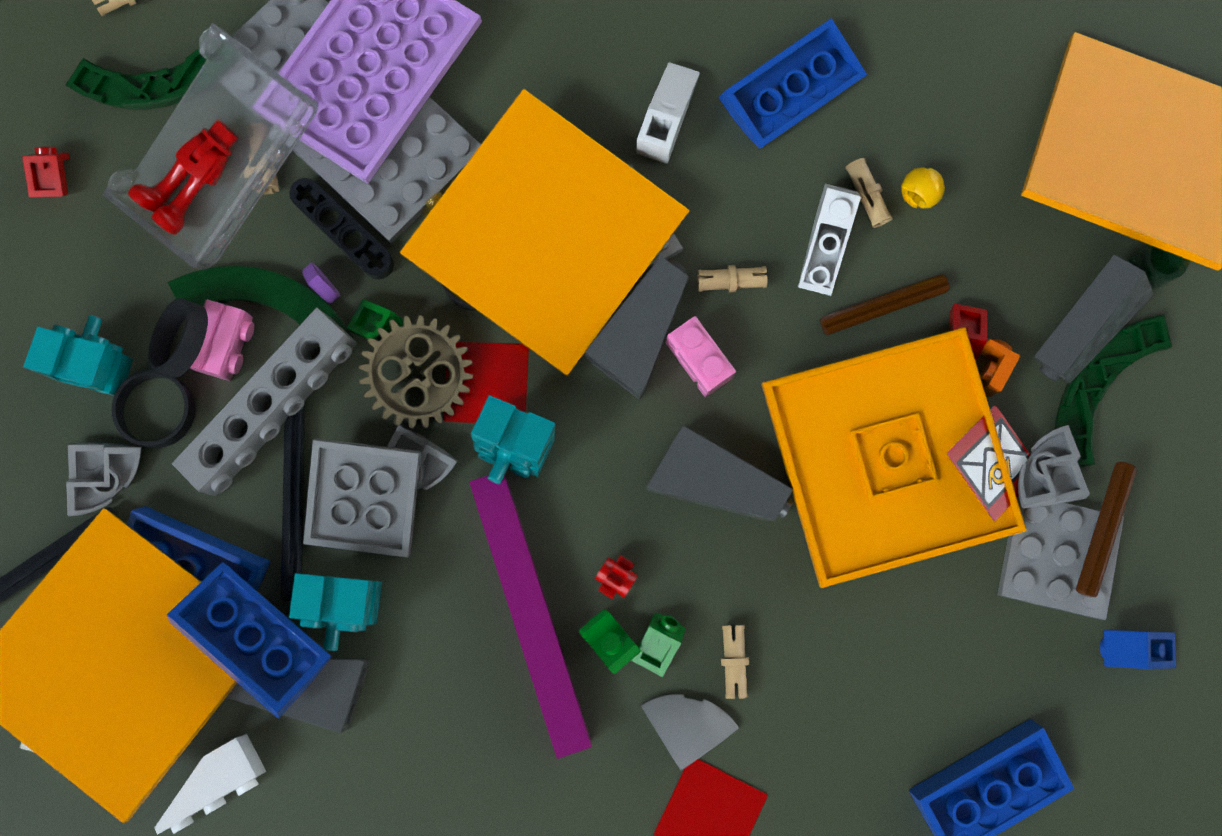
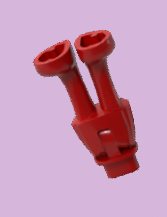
(201, 157)

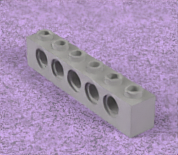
(199, 459)

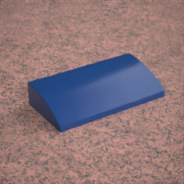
(793, 84)
(196, 549)
(249, 639)
(994, 785)

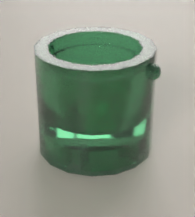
(1159, 265)

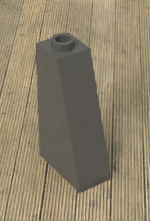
(1094, 319)
(637, 331)
(715, 478)
(329, 697)

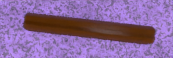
(884, 304)
(1106, 529)

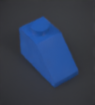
(1138, 649)

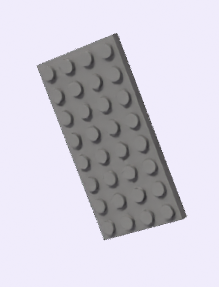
(417, 167)

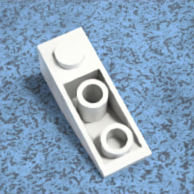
(666, 113)
(829, 238)
(216, 775)

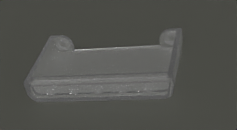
(263, 112)

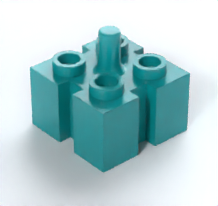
(79, 359)
(512, 437)
(334, 604)

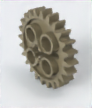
(395, 347)

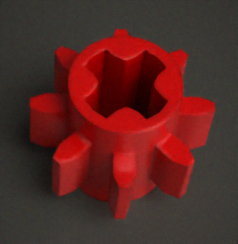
(616, 577)

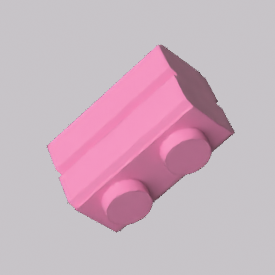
(223, 341)
(700, 356)

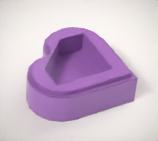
(320, 284)

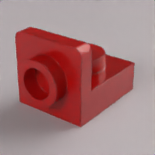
(46, 172)
(975, 323)

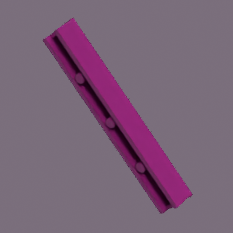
(531, 617)

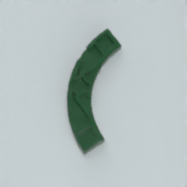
(136, 92)
(253, 286)
(1090, 385)

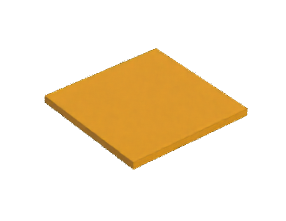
(1133, 150)
(544, 232)
(872, 458)
(101, 672)

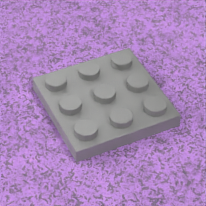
(362, 497)
(1049, 557)

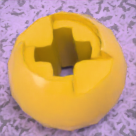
(923, 187)

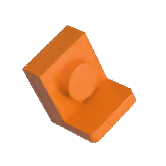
(997, 372)

